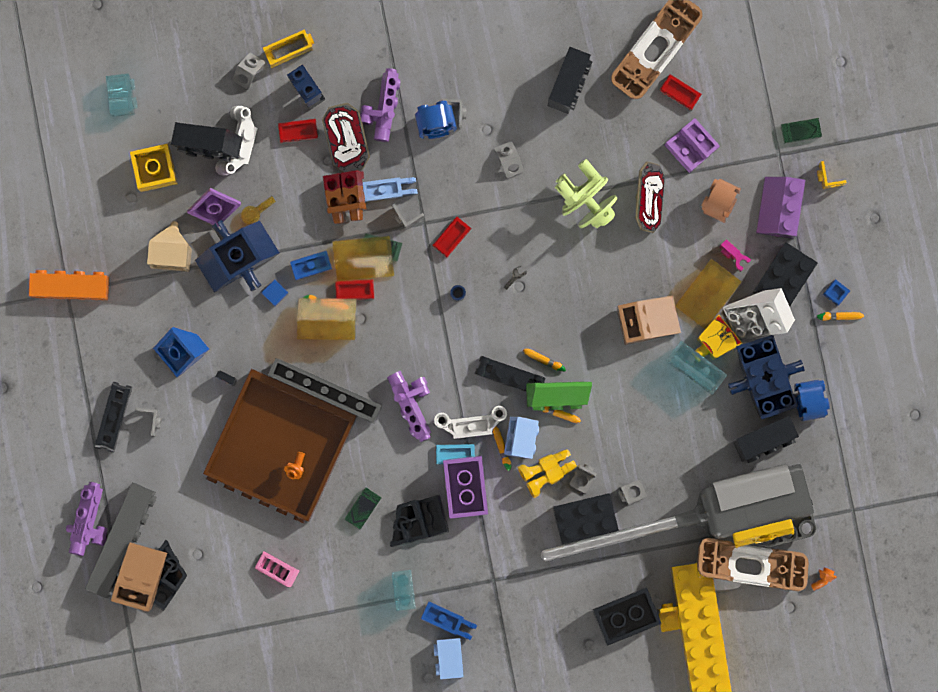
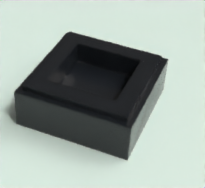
(226, 378)

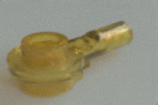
(252, 214)

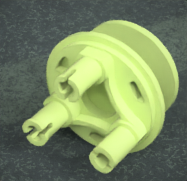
(577, 196)

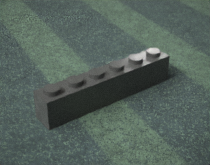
(325, 390)
(123, 532)

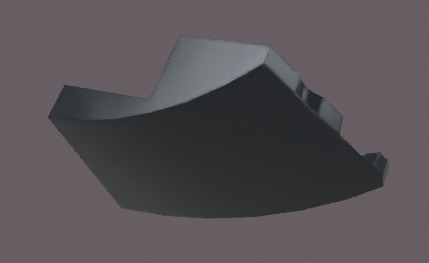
(419, 521)
(171, 578)

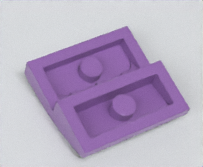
(692, 145)

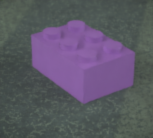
(465, 486)

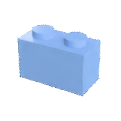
(521, 437)
(449, 658)

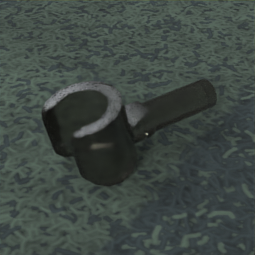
(516, 275)

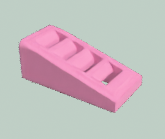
(291, 576)

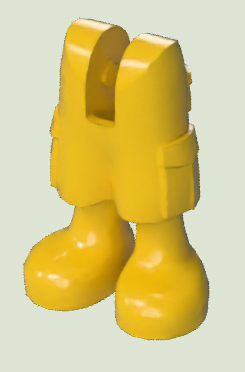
(552, 470)

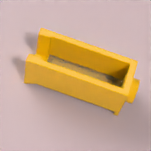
(288, 48)

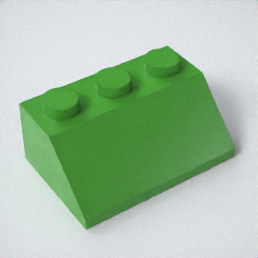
(558, 395)

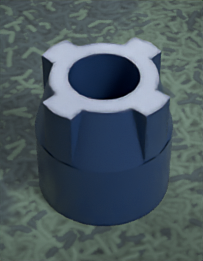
(455, 288)

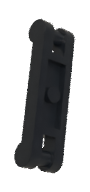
(506, 374)
(113, 417)

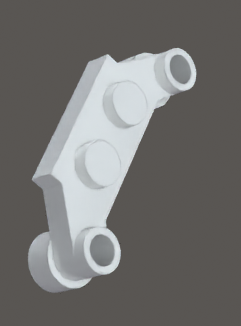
(245, 129)
(471, 426)

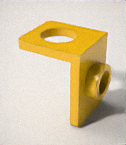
(821, 174)

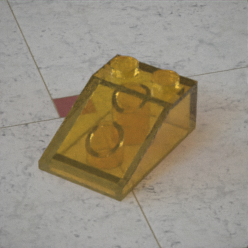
(708, 294)

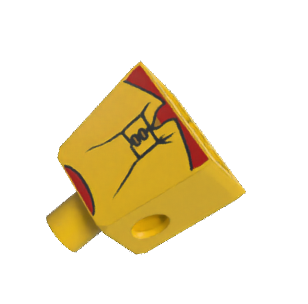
(717, 339)

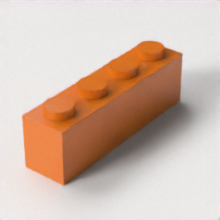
(69, 285)

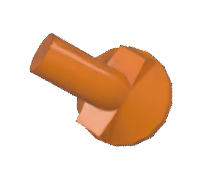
(295, 470)
(826, 576)

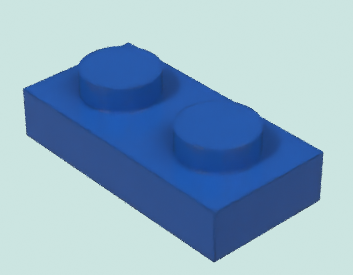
(311, 265)

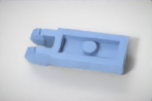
(387, 189)

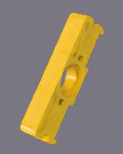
(763, 533)

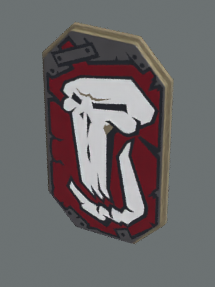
(345, 137)
(649, 197)

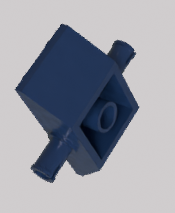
(255, 249)
(764, 357)

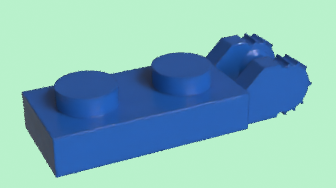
(446, 620)

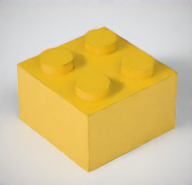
(153, 167)

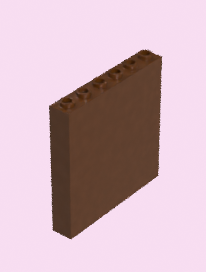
(265, 435)

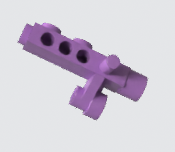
(387, 104)
(409, 408)
(84, 521)

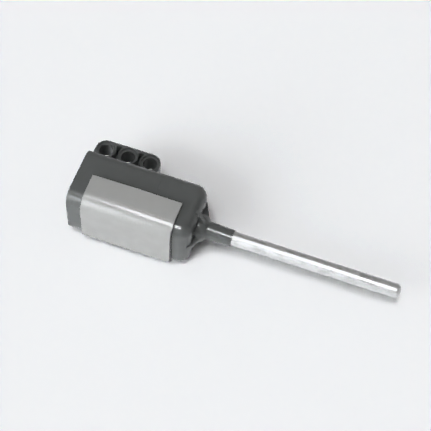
(725, 509)

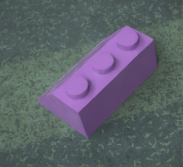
(780, 206)

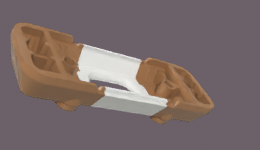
(673, 23)
(779, 567)

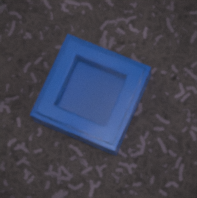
(836, 292)
(275, 293)

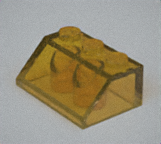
(363, 258)
(326, 319)

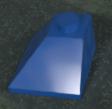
(180, 350)

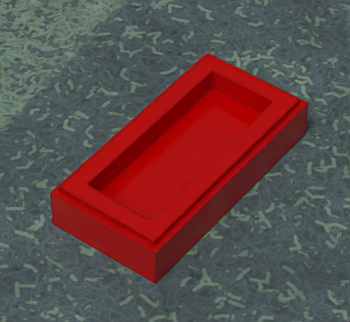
(680, 92)
(298, 130)
(452, 237)
(355, 289)

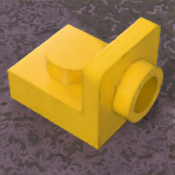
(669, 617)

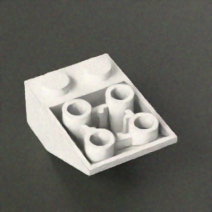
(760, 314)

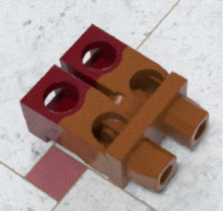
(344, 195)

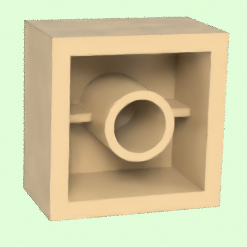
(169, 250)

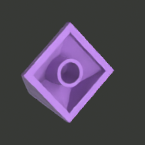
(213, 207)

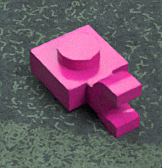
(729, 250)

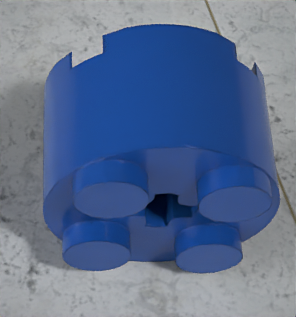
(435, 120)
(811, 400)

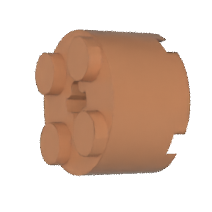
(721, 200)

